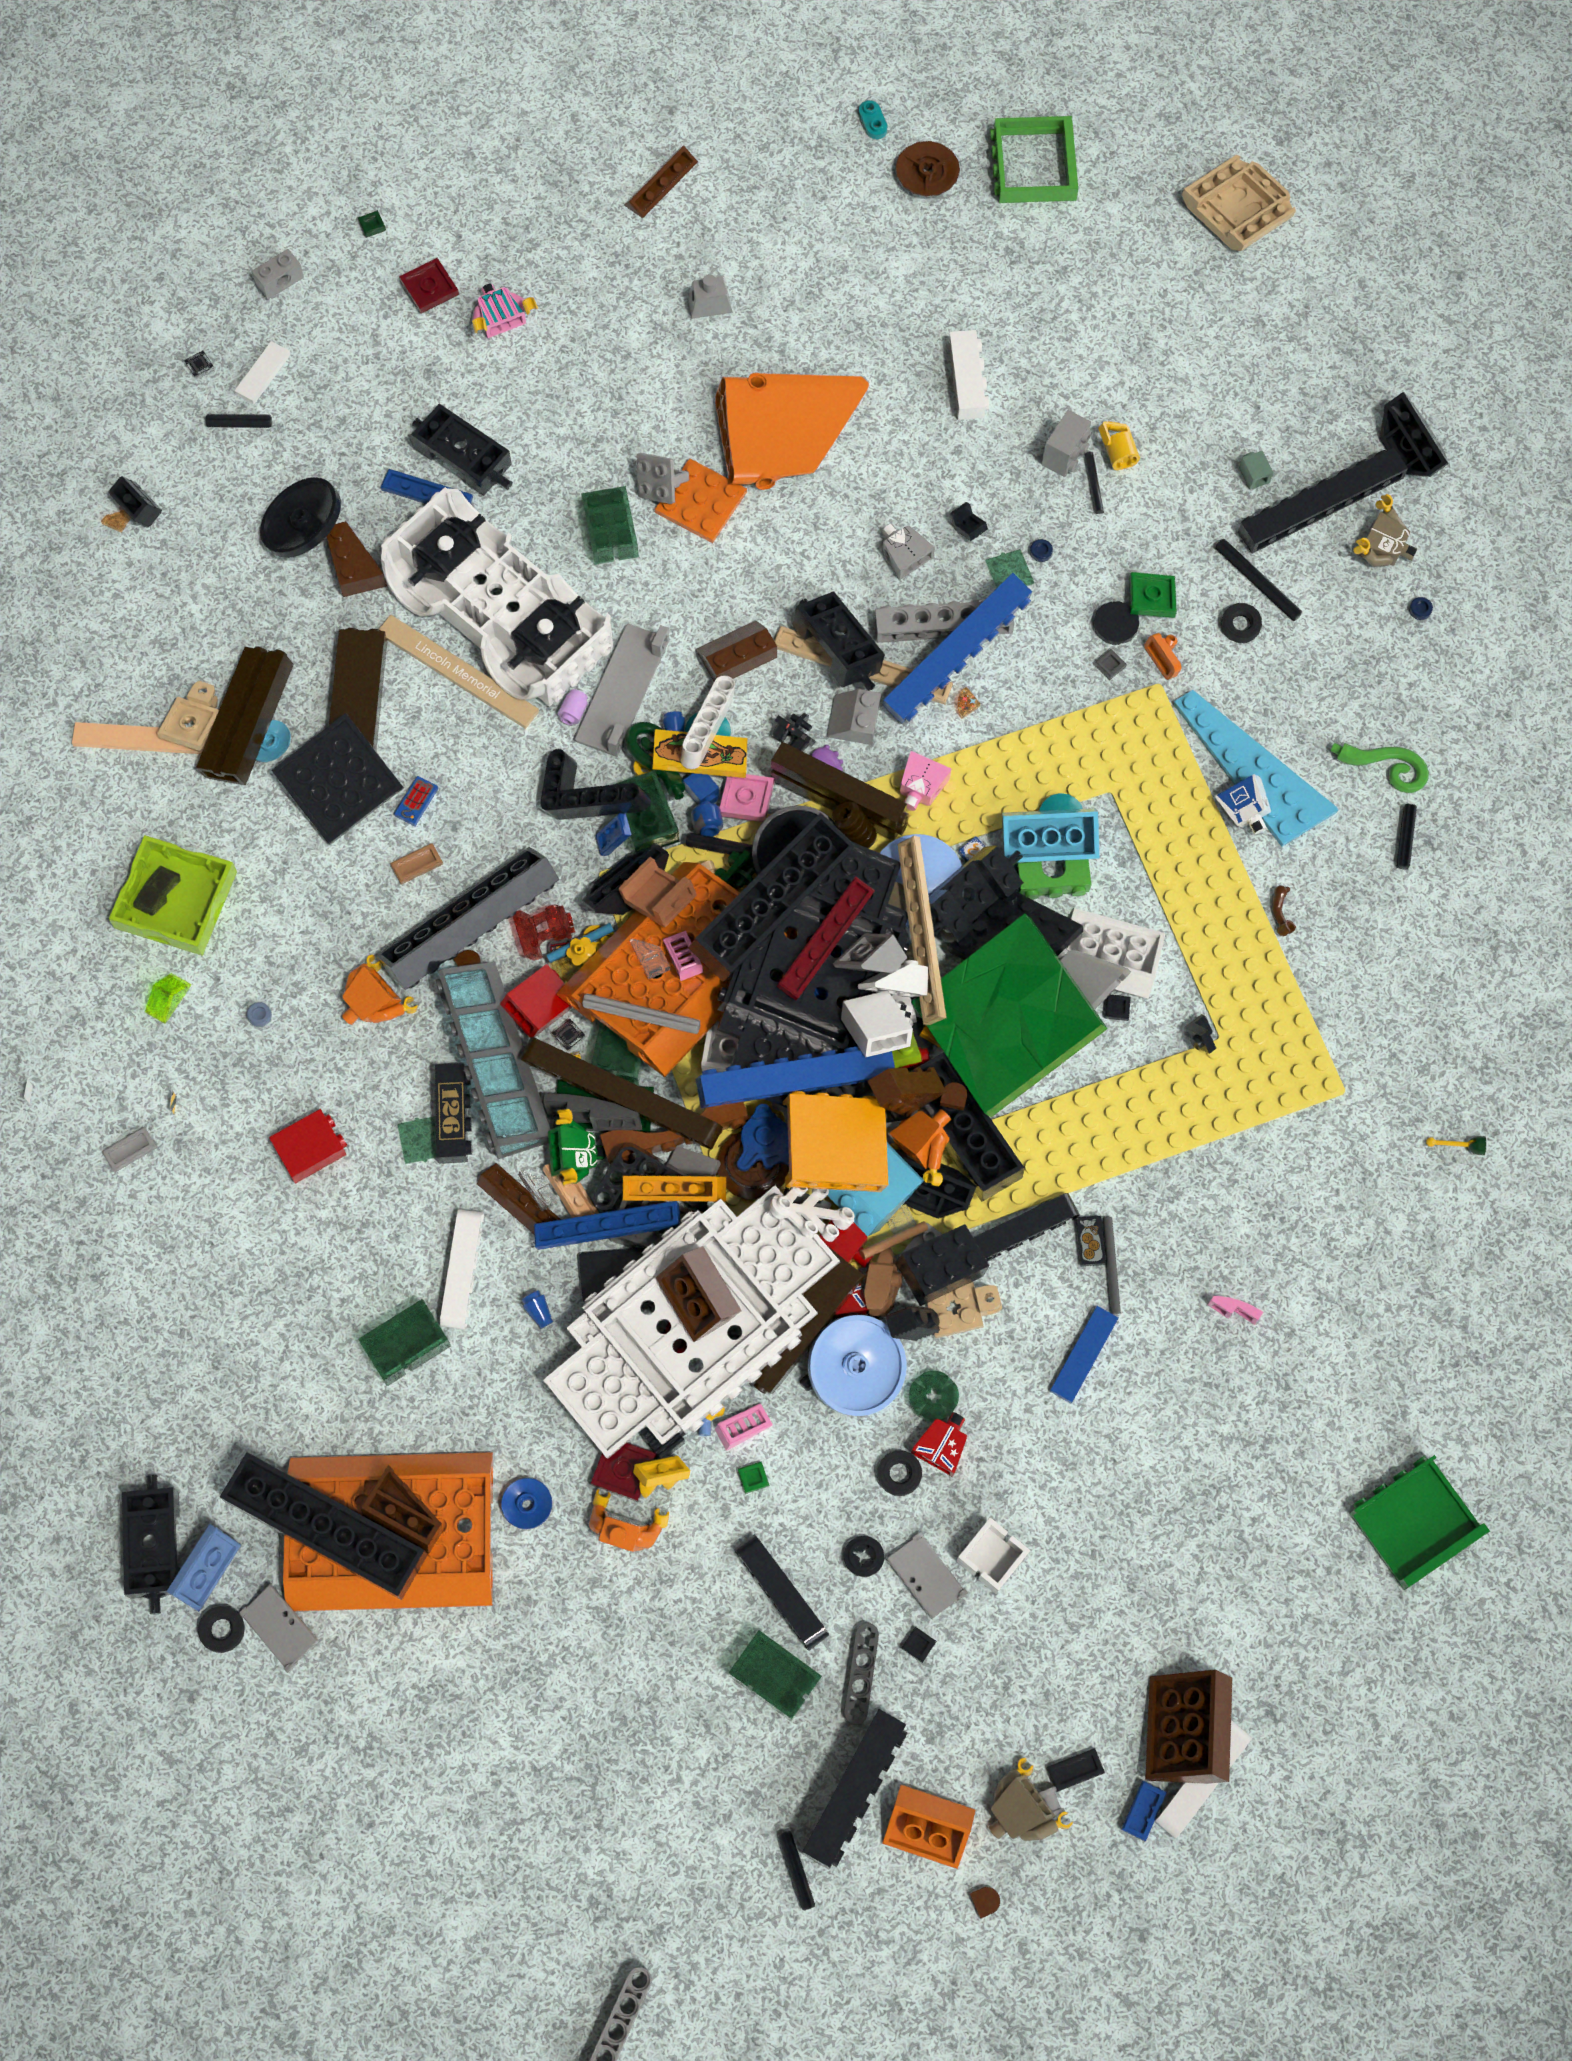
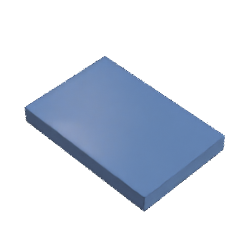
(204, 1568)

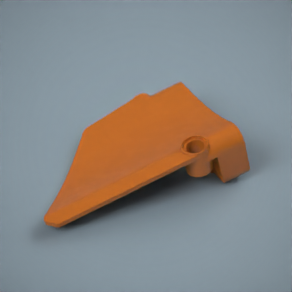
(782, 422)

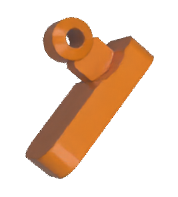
(1162, 655)

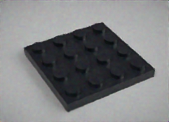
(337, 779)
(1055, 927)

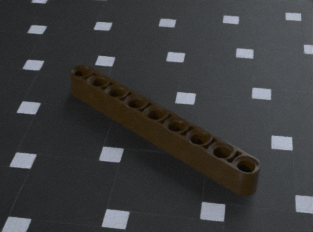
(621, 1092)

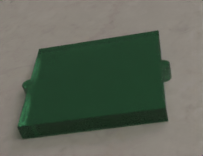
(1005, 564)
(418, 1139)

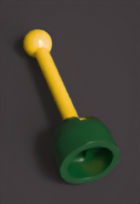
(1476, 1144)

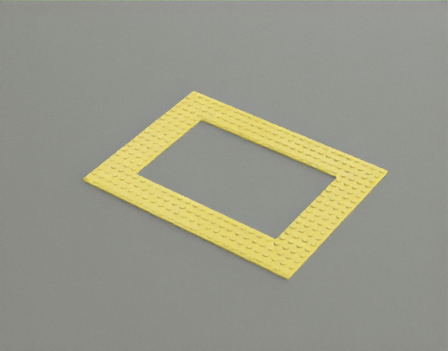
(1267, 1040)

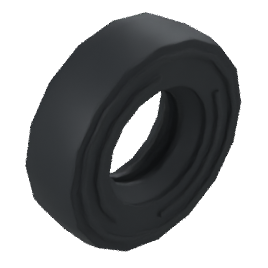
(1244, 610)
(888, 1483)
(231, 1641)

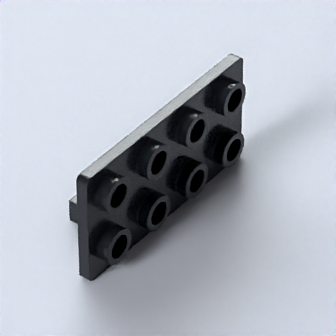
(599, 1267)

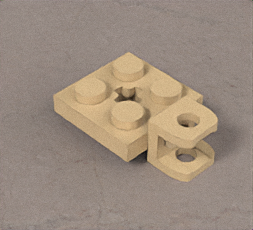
(199, 709)
(972, 1308)

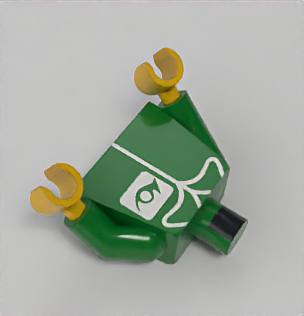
(572, 1149)

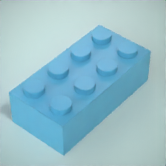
(1051, 834)

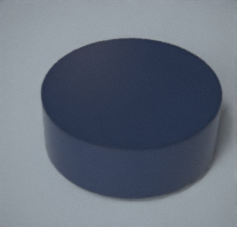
(1041, 550)
(1421, 608)

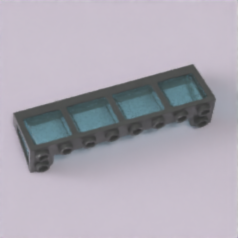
(493, 1056)

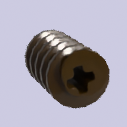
(854, 824)

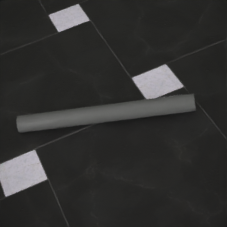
(1111, 1265)

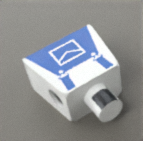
(1246, 803)

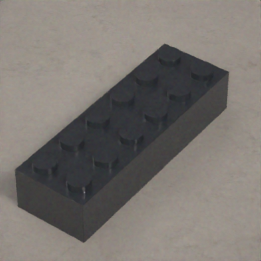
(974, 1138)
(853, 1790)

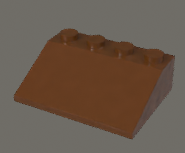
(1189, 1727)

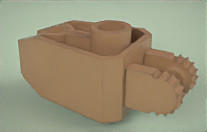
(882, 1284)

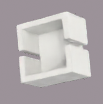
(993, 1556)

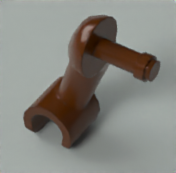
(1285, 926)

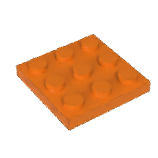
(703, 502)

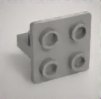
(658, 478)

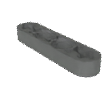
(864, 1674)

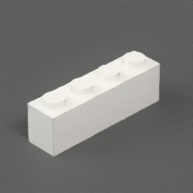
(967, 374)

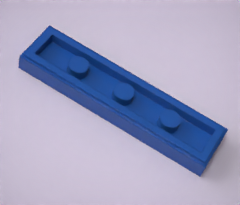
(413, 487)
(1084, 1354)

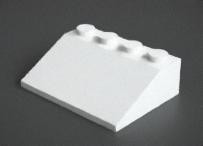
(1123, 945)

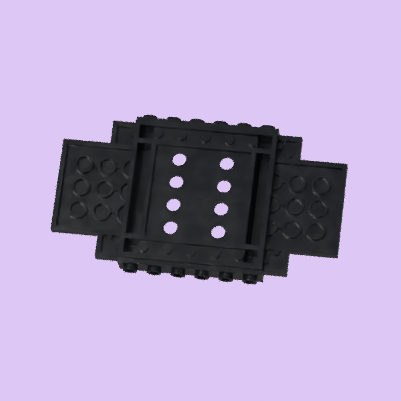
(772, 1022)

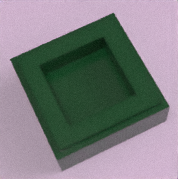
(371, 224)

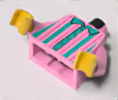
(500, 310)

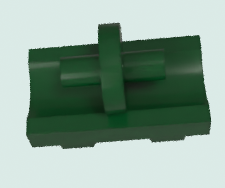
(740, 870)

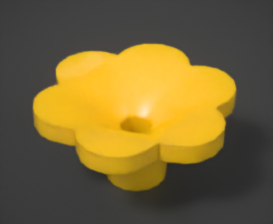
(580, 957)

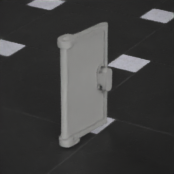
(929, 1573)
(285, 1640)

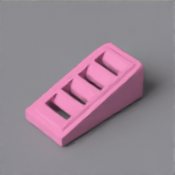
(687, 970)
(724, 1435)

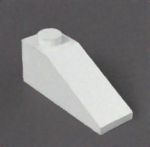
(908, 981)

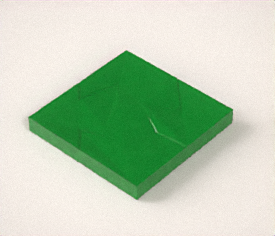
(1011, 1016)

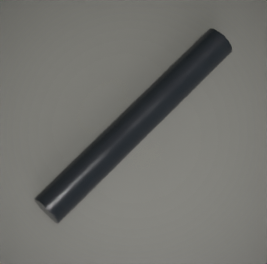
(1094, 483)

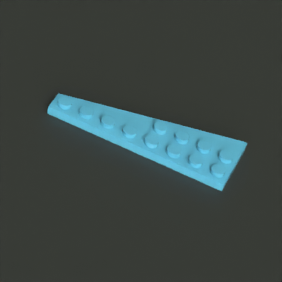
(1292, 800)

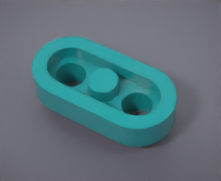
(871, 118)

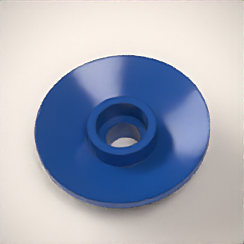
(526, 1490)

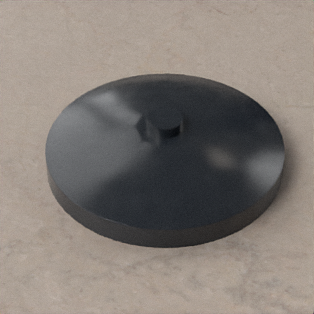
(300, 517)
(778, 832)

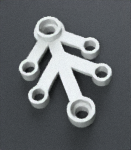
(783, 1207)

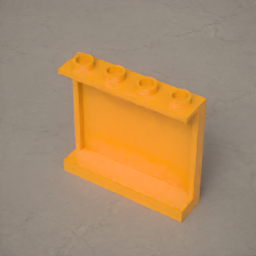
(836, 1142)

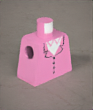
(923, 780)

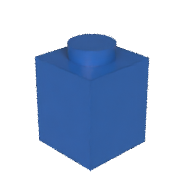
(701, 788)

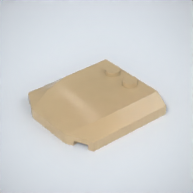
(1235, 213)

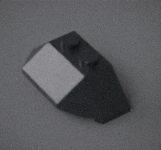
(1411, 437)
(604, 892)
(943, 1200)

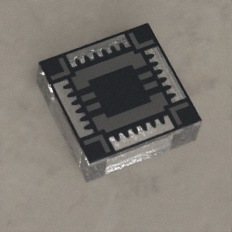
(199, 365)
(568, 1035)

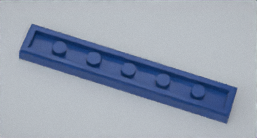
(607, 1225)

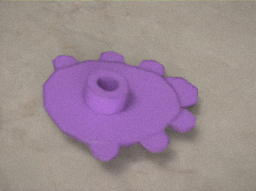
(828, 756)

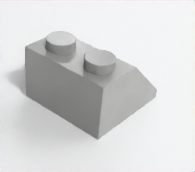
(855, 716)
(873, 954)

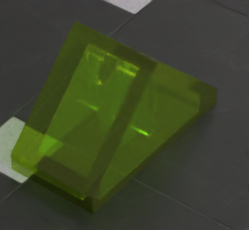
(166, 996)

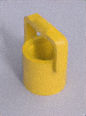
(1120, 446)

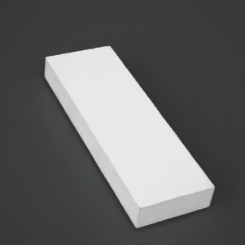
(262, 372)

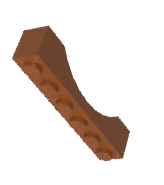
(727, 1115)

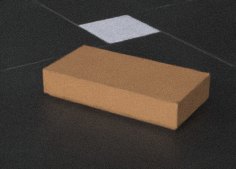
(416, 863)

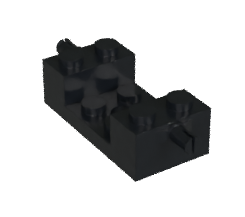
(481, 460)
(853, 654)
(988, 877)
(150, 1570)

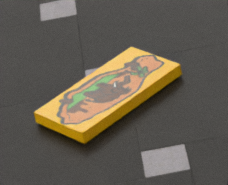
(724, 757)

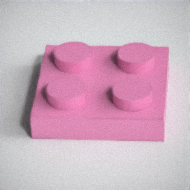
(747, 797)

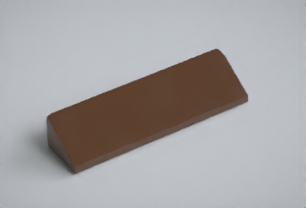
(664, 178)
(512, 1199)

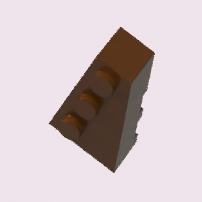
(353, 563)
(905, 1090)
(401, 1512)

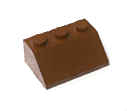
(738, 651)
(698, 1293)

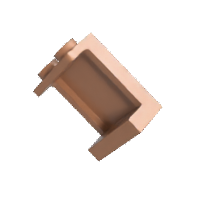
(657, 893)

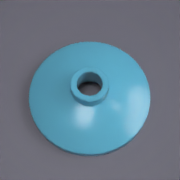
(280, 737)

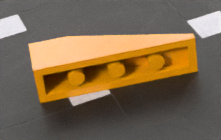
(674, 1188)

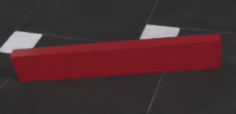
(825, 938)

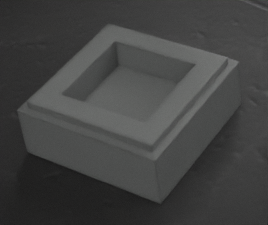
(1110, 664)

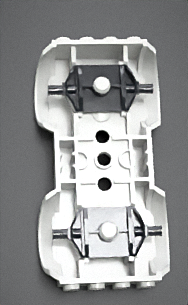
(526, 651)

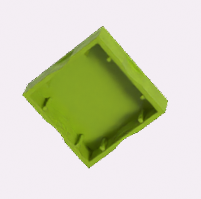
(190, 906)

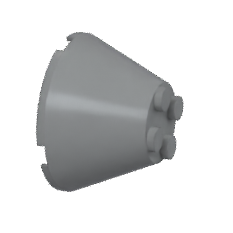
(1093, 975)

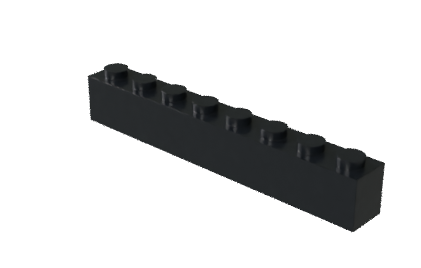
(1322, 500)

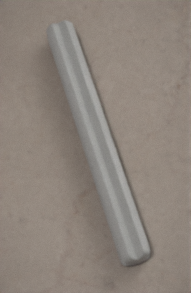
(641, 1013)

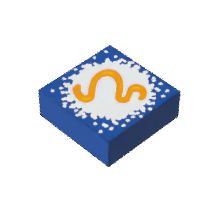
(970, 849)

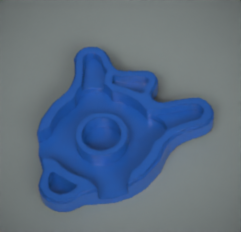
(764, 1140)

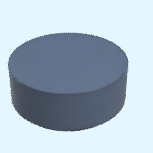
(259, 1014)

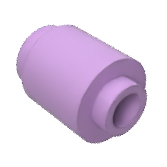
(573, 707)

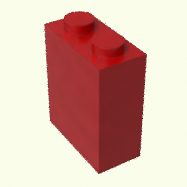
(535, 1001)
(309, 1145)

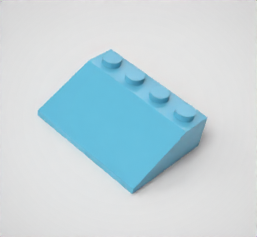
(875, 1208)

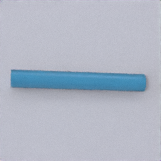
(593, 936)

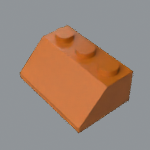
(929, 1826)

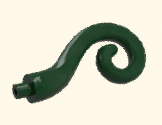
(671, 779)

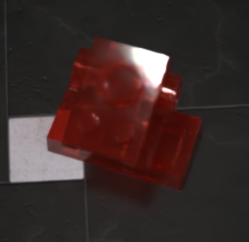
(558, 923)

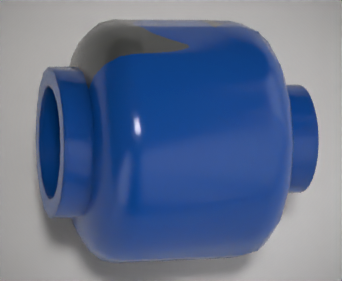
(707, 819)

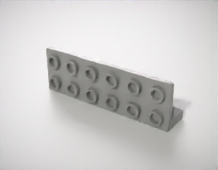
(622, 688)

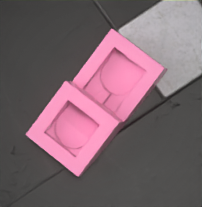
(1227, 1306)

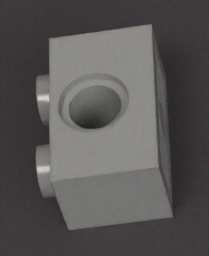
(277, 274)

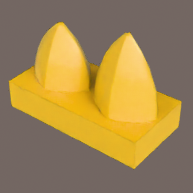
(661, 1471)

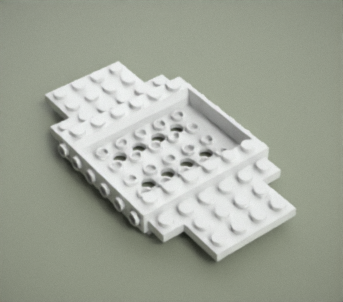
(629, 1370)

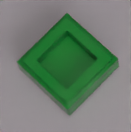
(753, 1477)

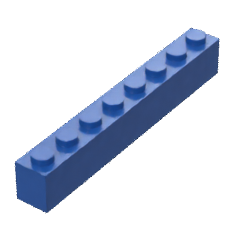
(957, 648)
(788, 1076)

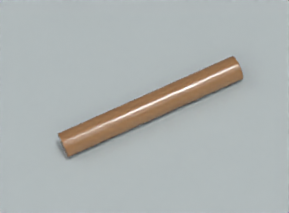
(893, 1240)

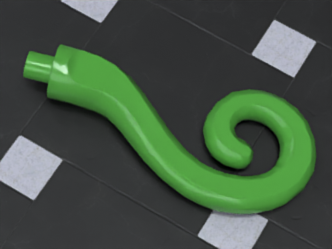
(1358, 757)

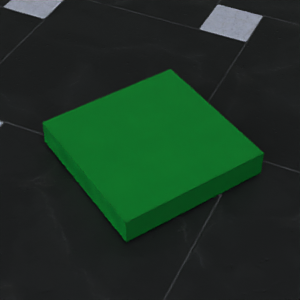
(1152, 594)

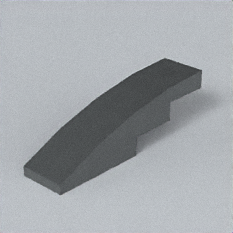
(600, 1113)

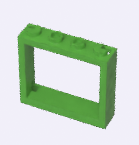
(1035, 126)

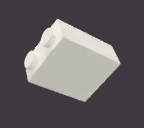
(876, 1023)

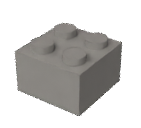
(1067, 443)

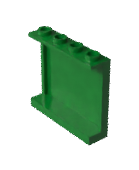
(1417, 1522)

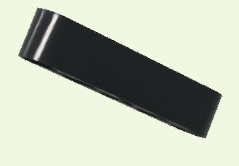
(1026, 1226)
(782, 1592)

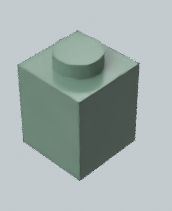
(1256, 469)

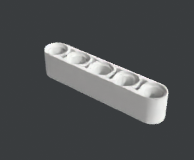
(707, 722)
(460, 1269)
(1192, 1795)

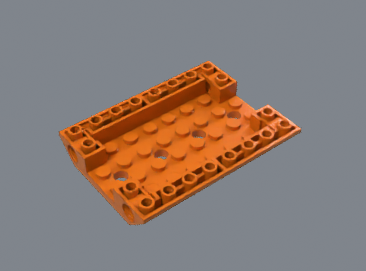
(618, 975)
(456, 1569)

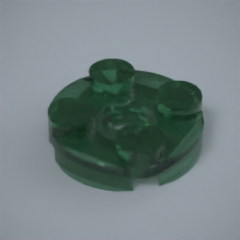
(922, 1387)

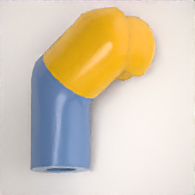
(705, 1429)

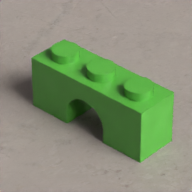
(1075, 879)

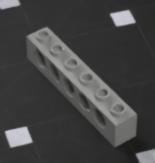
(933, 627)

